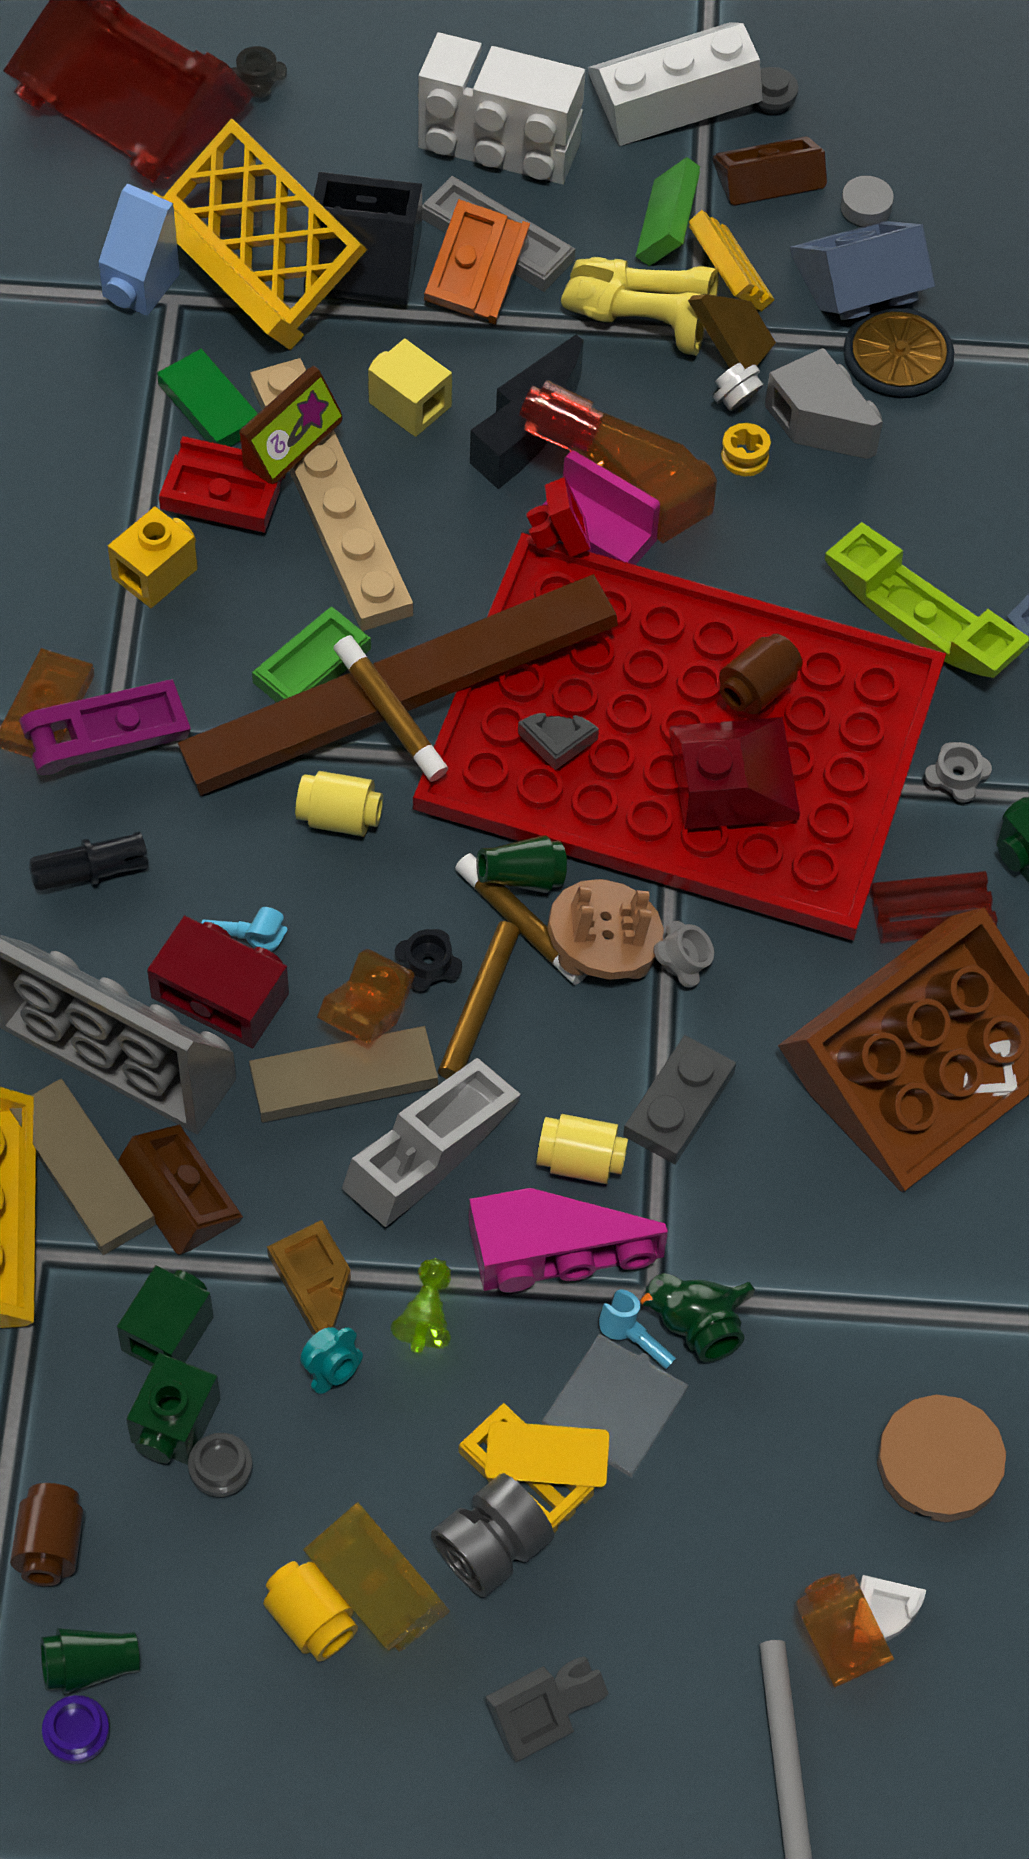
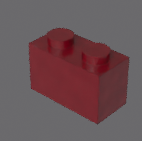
(219, 980)

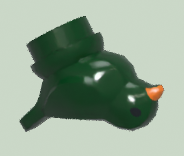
(700, 1313)

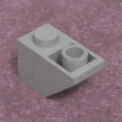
(822, 407)

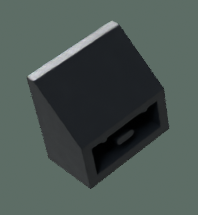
(385, 221)

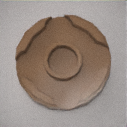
(941, 1458)

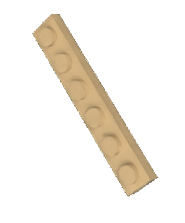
(342, 517)

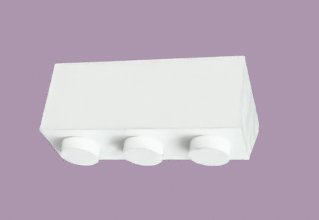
(678, 82)

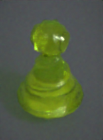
(424, 1317)

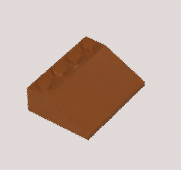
(899, 1045)

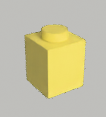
(409, 387)

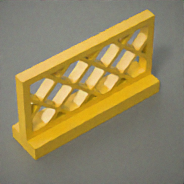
(235, 273)

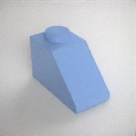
(139, 251)

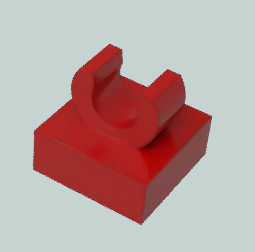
(559, 520)

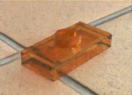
(50, 682)

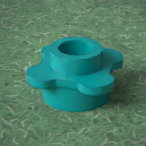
(331, 1357)

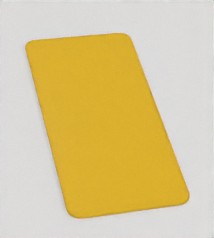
(547, 1453)

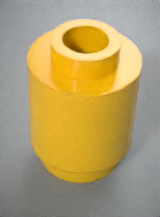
(310, 1609)

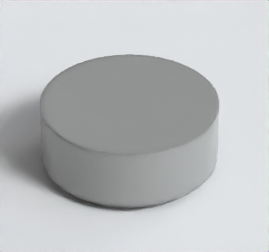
(867, 200)

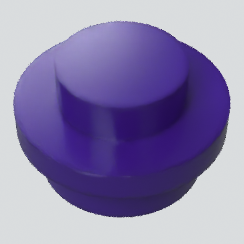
(75, 1729)

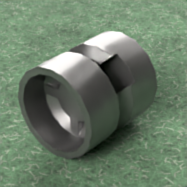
(497, 1530)

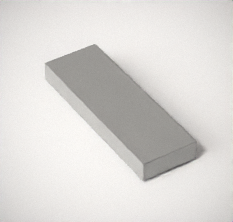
(542, 255)

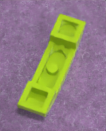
(920, 611)

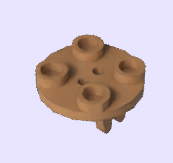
(579, 930)

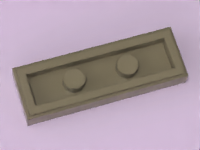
(343, 1074)
(85, 1169)

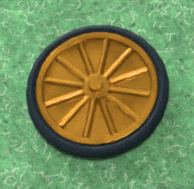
(899, 352)

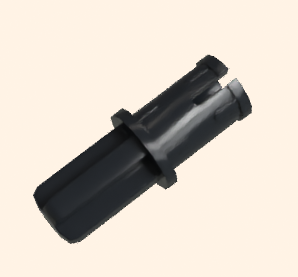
(88, 861)

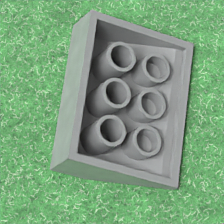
(112, 1035)

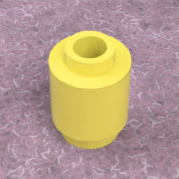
(338, 803)
(581, 1148)

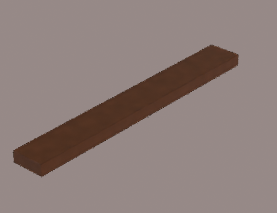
(413, 676)

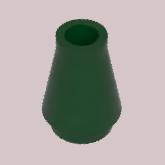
(525, 864)
(86, 1658)

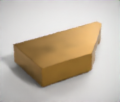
(734, 328)
(312, 1274)

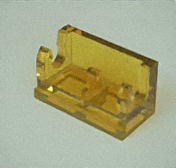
(376, 1579)

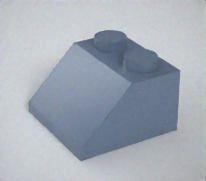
(866, 267)

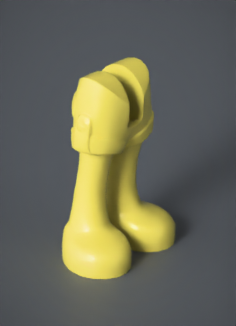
(613, 290)

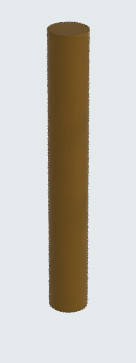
(479, 999)

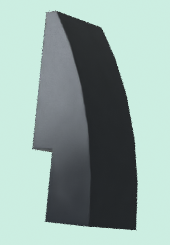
(500, 443)

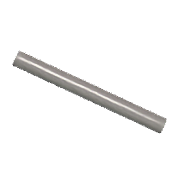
(785, 1750)

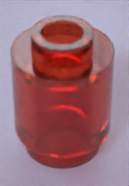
(561, 416)

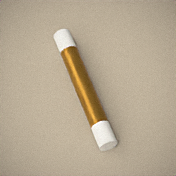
(390, 708)
(515, 912)

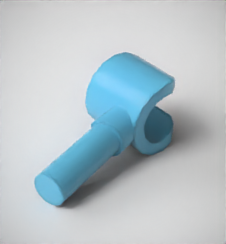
(262, 932)
(619, 1322)

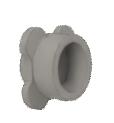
(962, 758)
(685, 952)

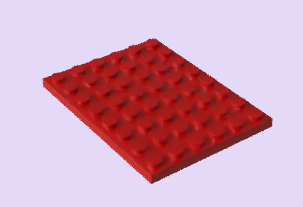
(617, 803)

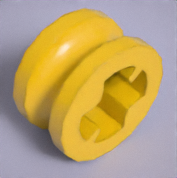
(736, 458)

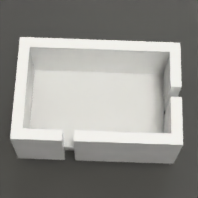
(514, 119)

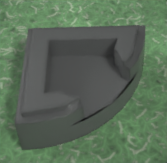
(557, 737)

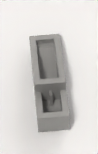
(428, 1141)

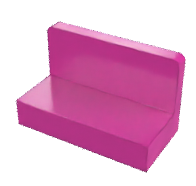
(617, 514)

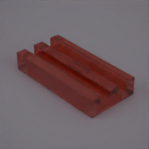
(928, 898)

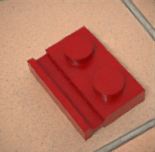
(215, 486)

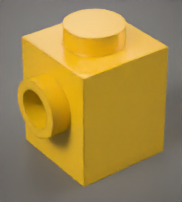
(153, 556)

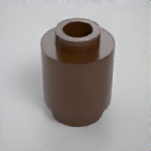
(760, 673)
(47, 1534)

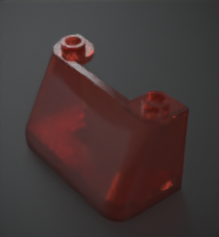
(126, 83)

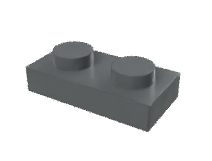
(679, 1099)

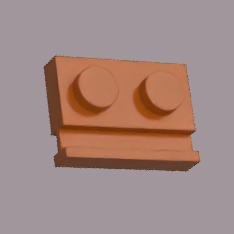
(476, 261)

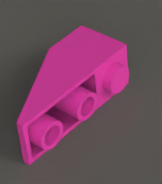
(546, 1236)

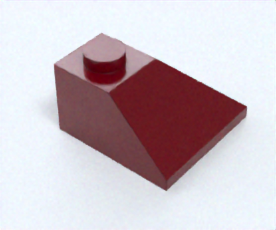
(734, 773)

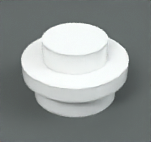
(737, 385)

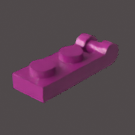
(106, 726)

